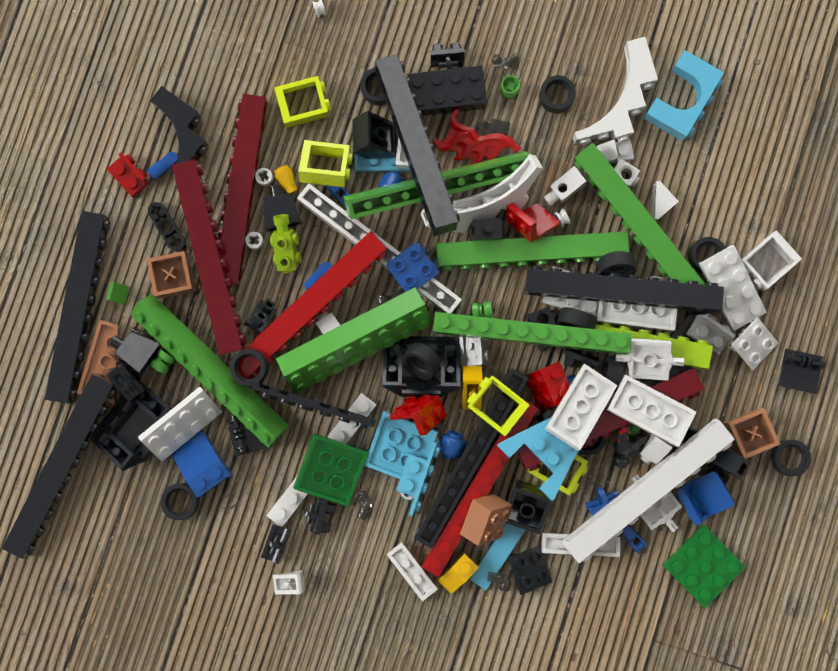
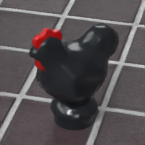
(627, 447)

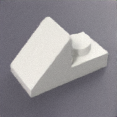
(615, 151)

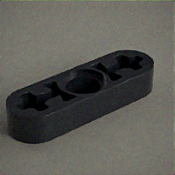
(155, 218)

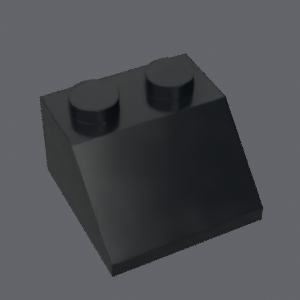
(373, 136)
(528, 507)

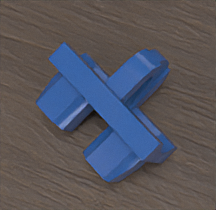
(603, 499)

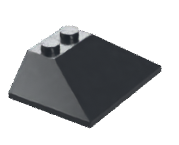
(403, 383)
(123, 424)

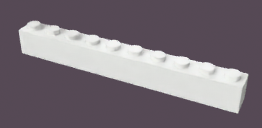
(355, 231)
(648, 490)

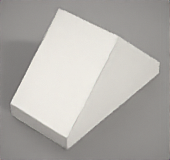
(661, 200)
(289, 583)

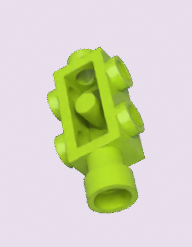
(289, 250)

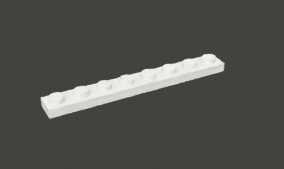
(342, 432)

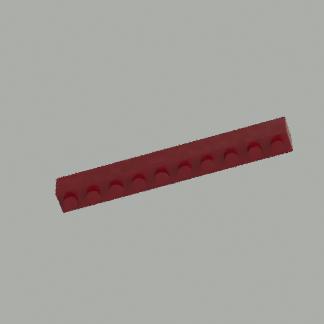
(242, 182)
(208, 256)
(678, 387)

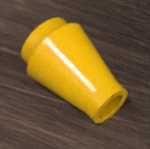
(285, 178)

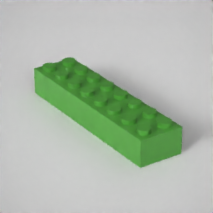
(354, 340)

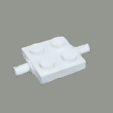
(650, 359)
(661, 512)

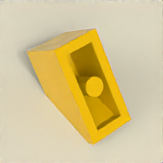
(470, 383)
(458, 573)

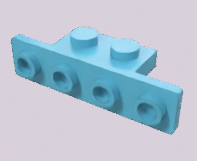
(415, 476)

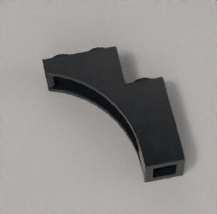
(184, 120)
(725, 460)

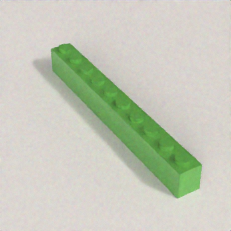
(457, 180)
(634, 215)
(522, 252)
(532, 333)
(209, 370)

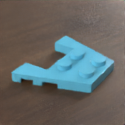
(548, 449)

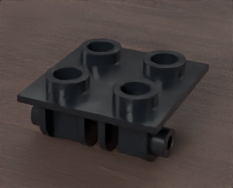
(800, 371)
(242, 438)
(530, 569)

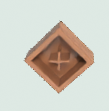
(171, 275)
(752, 433)
(486, 519)

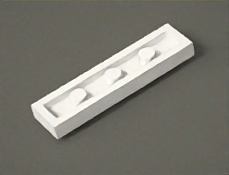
(553, 544)

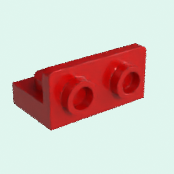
(127, 175)

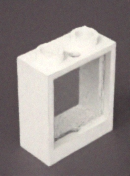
(770, 260)

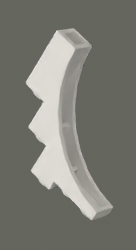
(639, 74)
(490, 202)

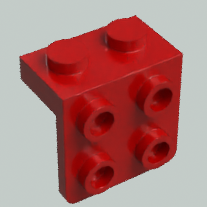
(531, 222)
(548, 385)
(425, 411)

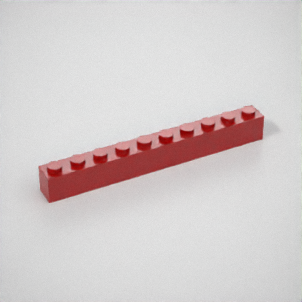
(314, 301)
(478, 487)

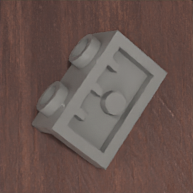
(709, 330)
(474, 351)

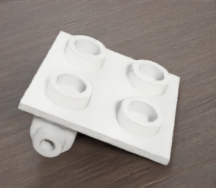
(754, 343)

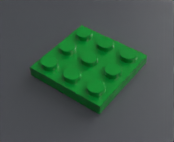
(330, 469)
(703, 566)

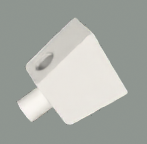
(571, 180)

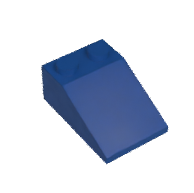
(201, 464)

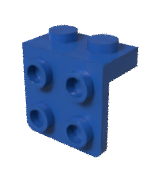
(413, 267)
(705, 497)

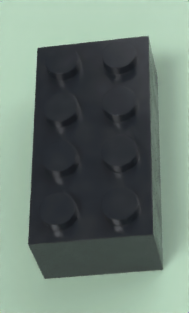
(449, 90)

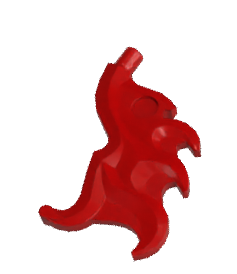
(471, 145)

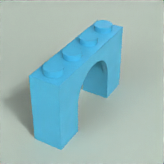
(704, 79)

